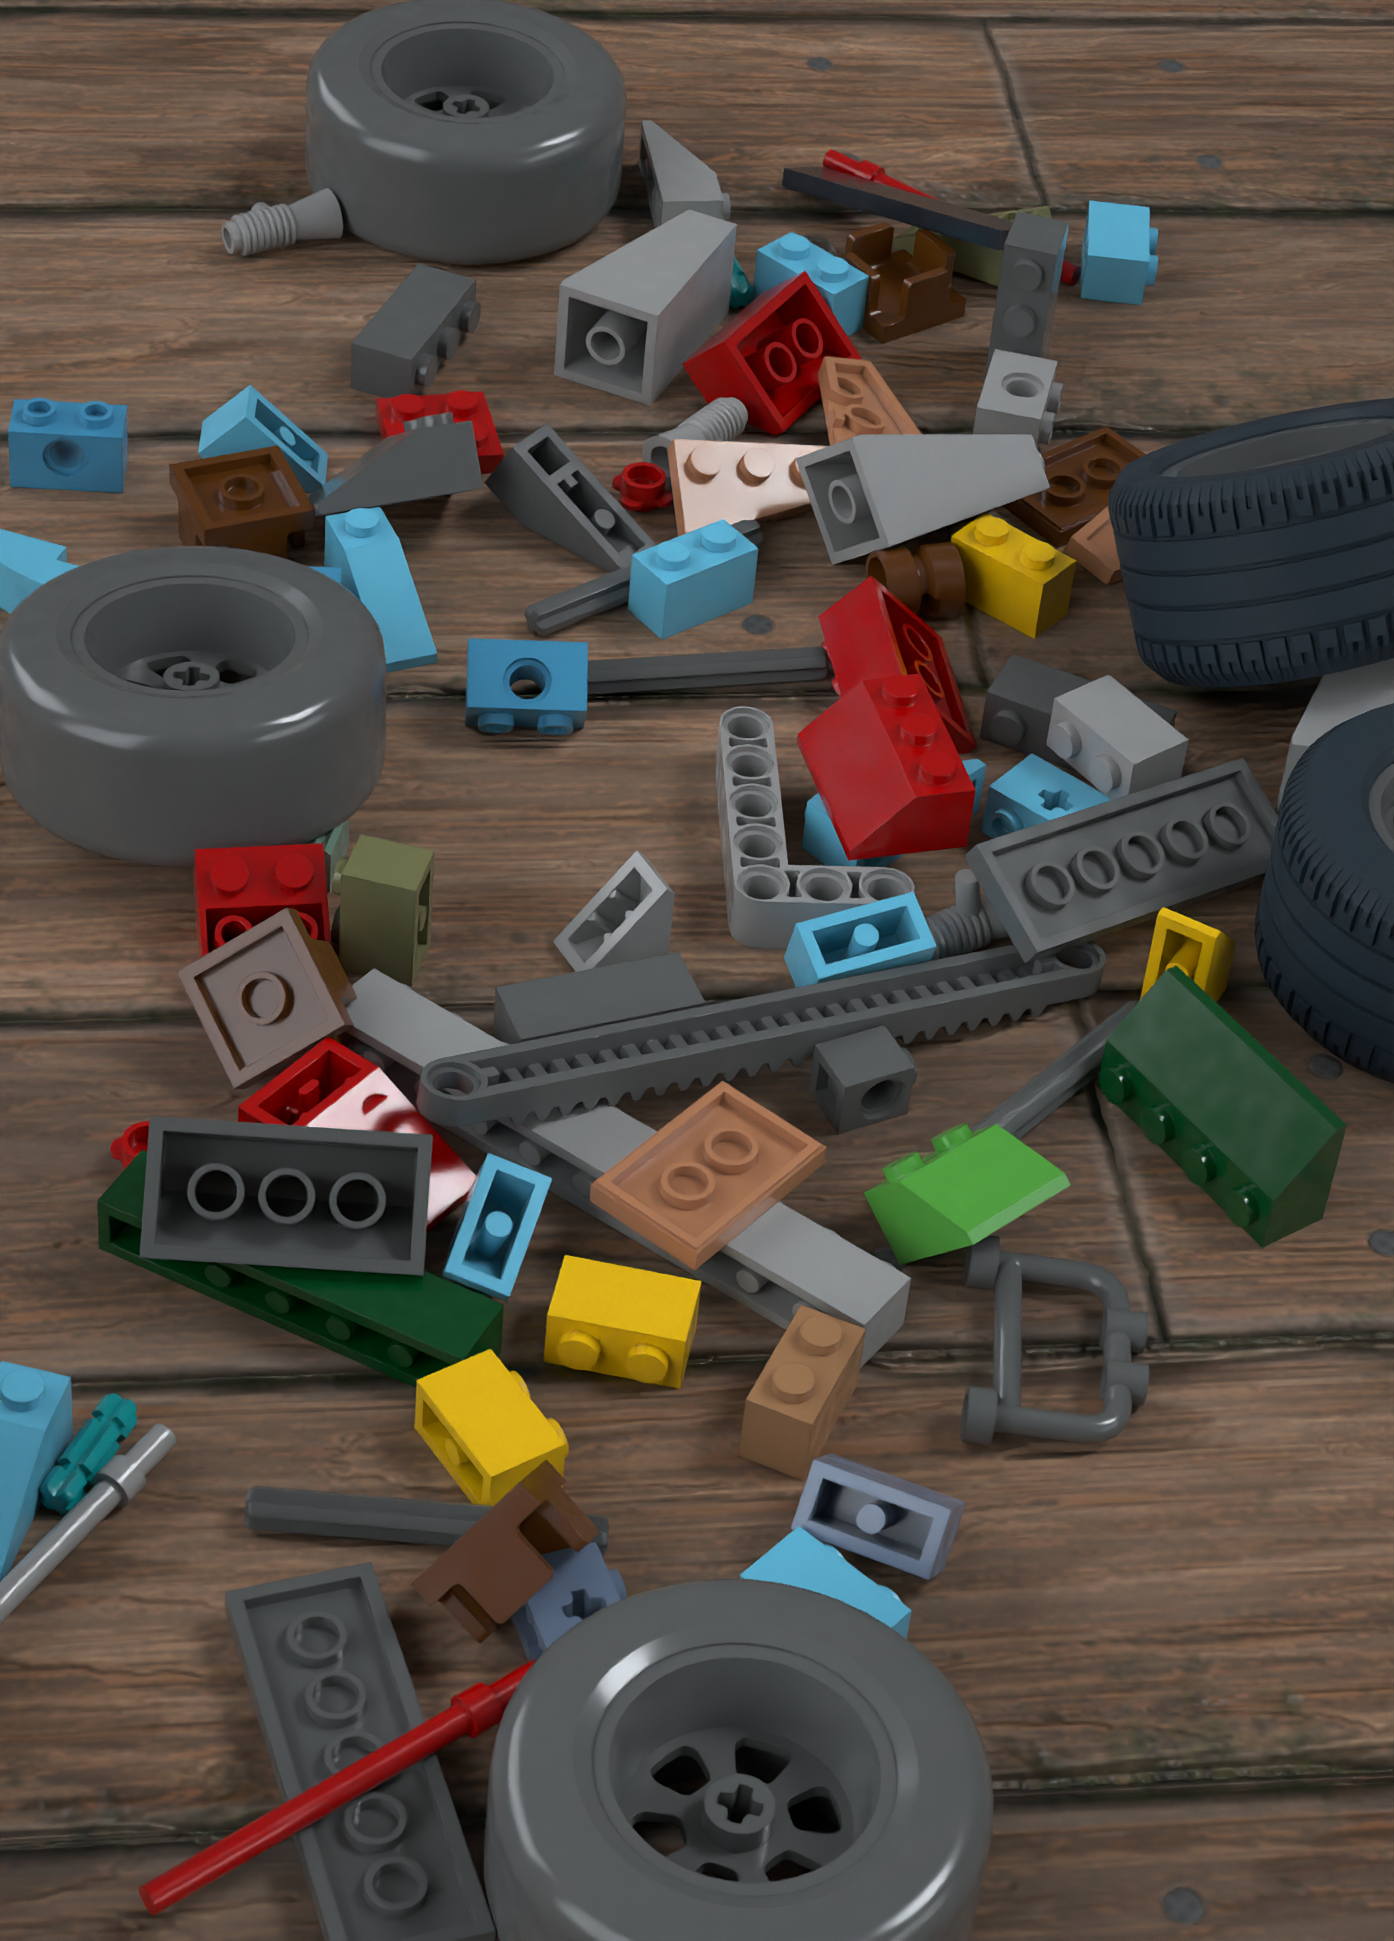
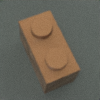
(801, 1392)

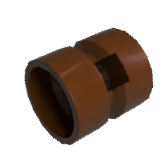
(925, 581)

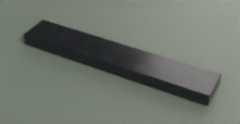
(899, 205)

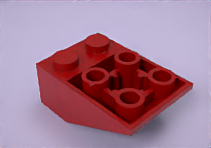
(250, 884)
(346, 1091)

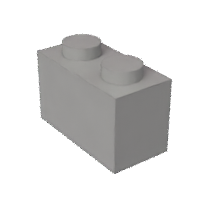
(1115, 739)

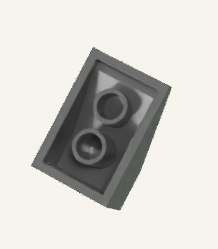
(422, 463)

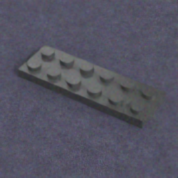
(1127, 859)
(325, 1696)

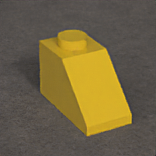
(1192, 946)

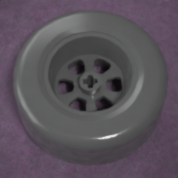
(465, 129)
(191, 703)
(745, 1692)

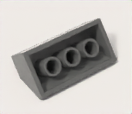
(286, 1196)

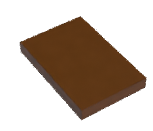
(1079, 484)

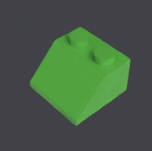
(960, 1191)

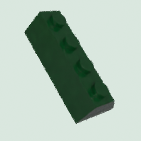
(1223, 1109)

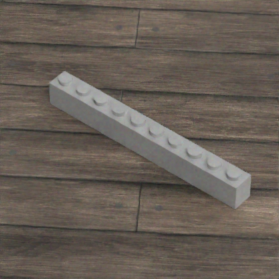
(767, 1267)

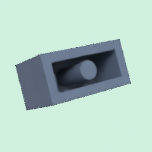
(878, 1515)

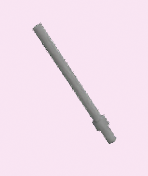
(113, 1486)

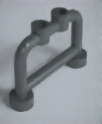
(1120, 1335)

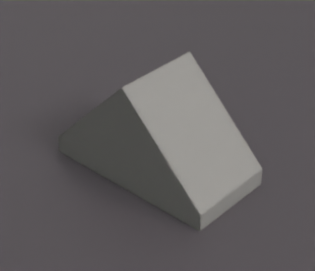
(622, 921)

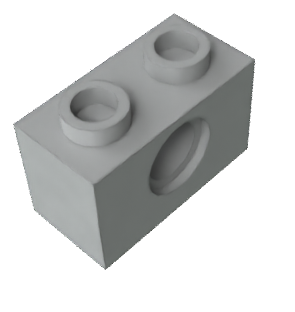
(1019, 397)

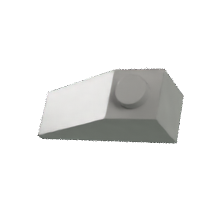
(677, 178)

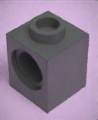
(862, 1079)

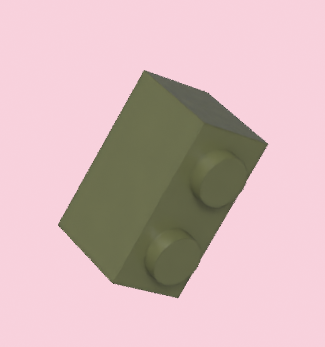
(384, 908)

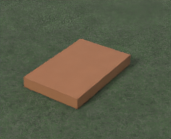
(707, 1175)

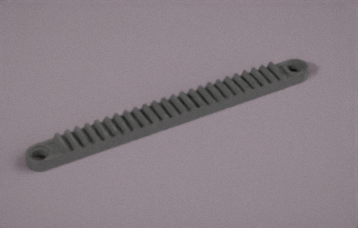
(748, 1034)

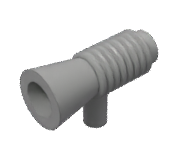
(282, 224)
(718, 421)
(968, 923)

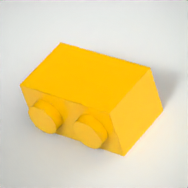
(1014, 575)
(622, 1321)
(486, 1427)

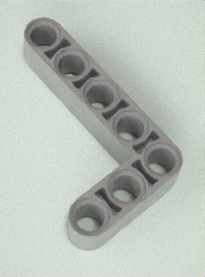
(761, 889)

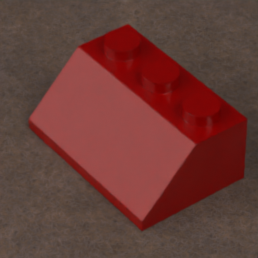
(772, 354)
(879, 637)
(889, 770)

